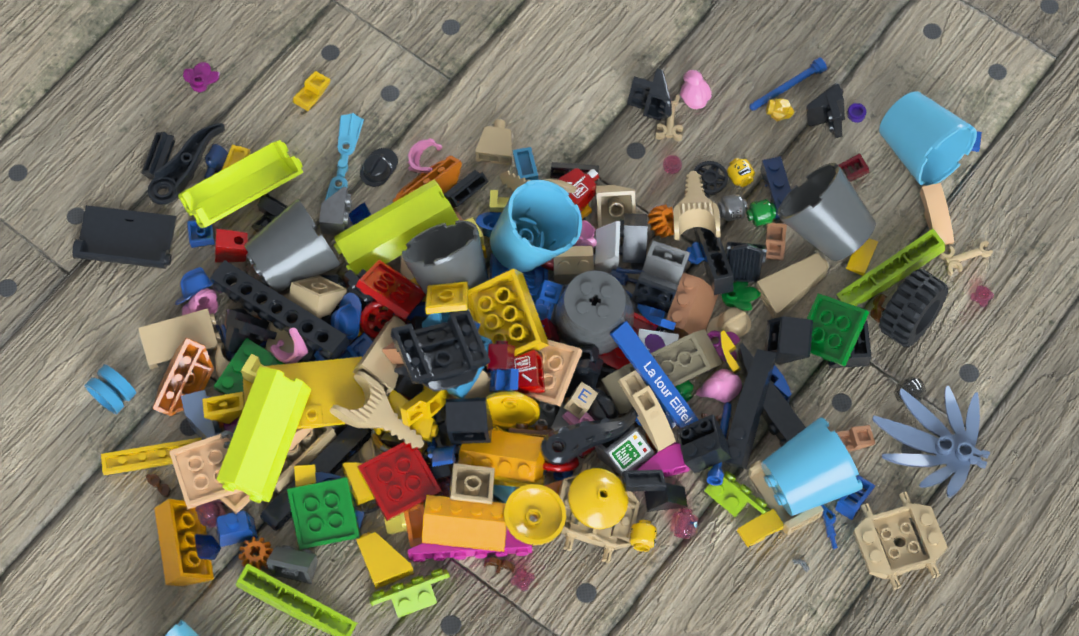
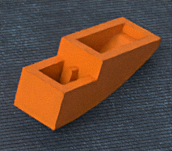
(414, 524)

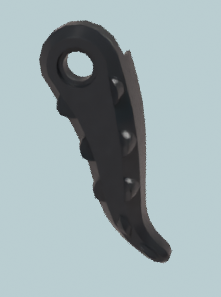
(181, 168)
(583, 436)

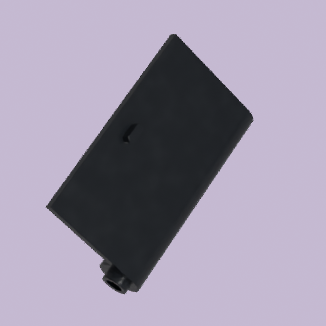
(138, 241)

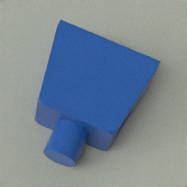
(235, 528)

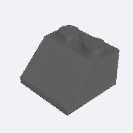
(292, 564)

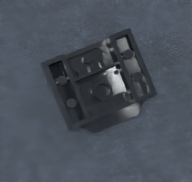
(442, 353)

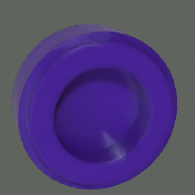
(856, 112)

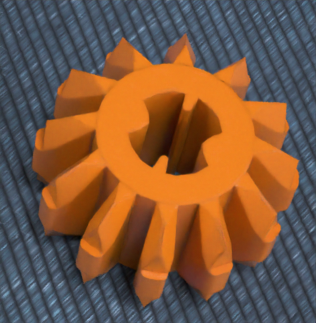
(662, 221)
(252, 547)

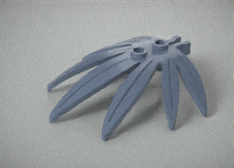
(950, 450)

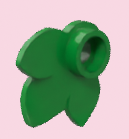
(741, 296)

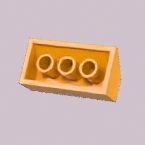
(509, 453)
(464, 523)
(178, 549)

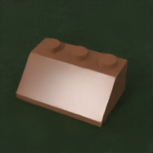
(691, 305)

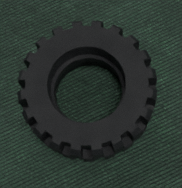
(913, 307)

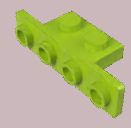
(734, 496)
(412, 595)

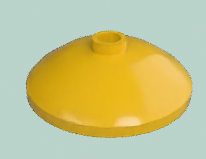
(512, 407)
(537, 502)
(587, 503)

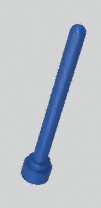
(816, 67)
(715, 474)

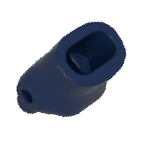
(215, 160)

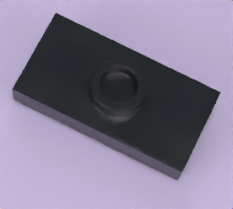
(644, 480)

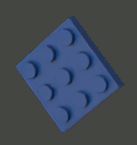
(533, 278)

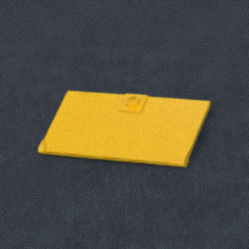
(330, 385)

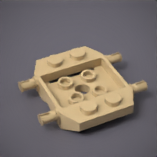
(877, 535)
(609, 538)

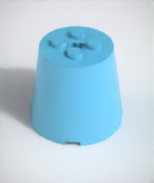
(926, 137)
(535, 226)
(811, 470)

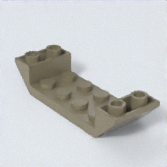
(678, 360)

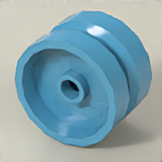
(110, 389)

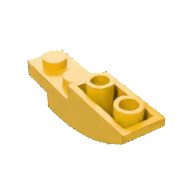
(423, 405)

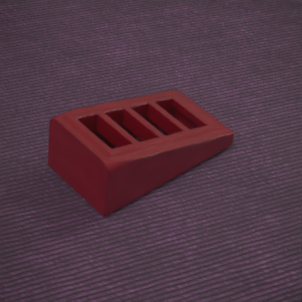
(851, 162)

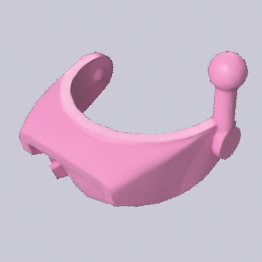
(415, 153)
(300, 349)

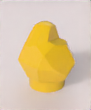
(779, 109)

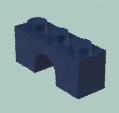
(776, 179)

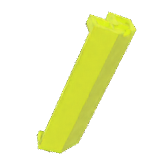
(240, 183)
(391, 228)
(264, 434)

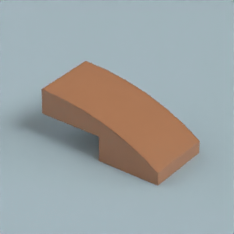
(775, 241)
(857, 438)

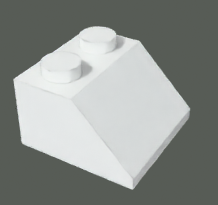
(607, 247)

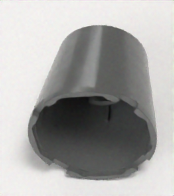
(828, 213)
(290, 249)
(447, 255)
(587, 324)

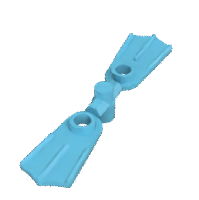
(349, 133)

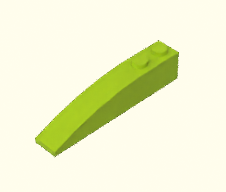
(893, 269)
(294, 602)

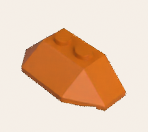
(444, 172)
(186, 374)

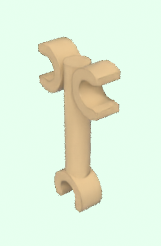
(670, 130)
(954, 261)

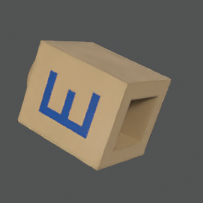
(580, 400)

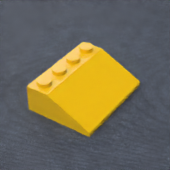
(507, 312)

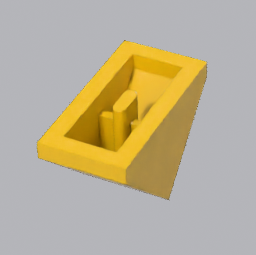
(224, 407)

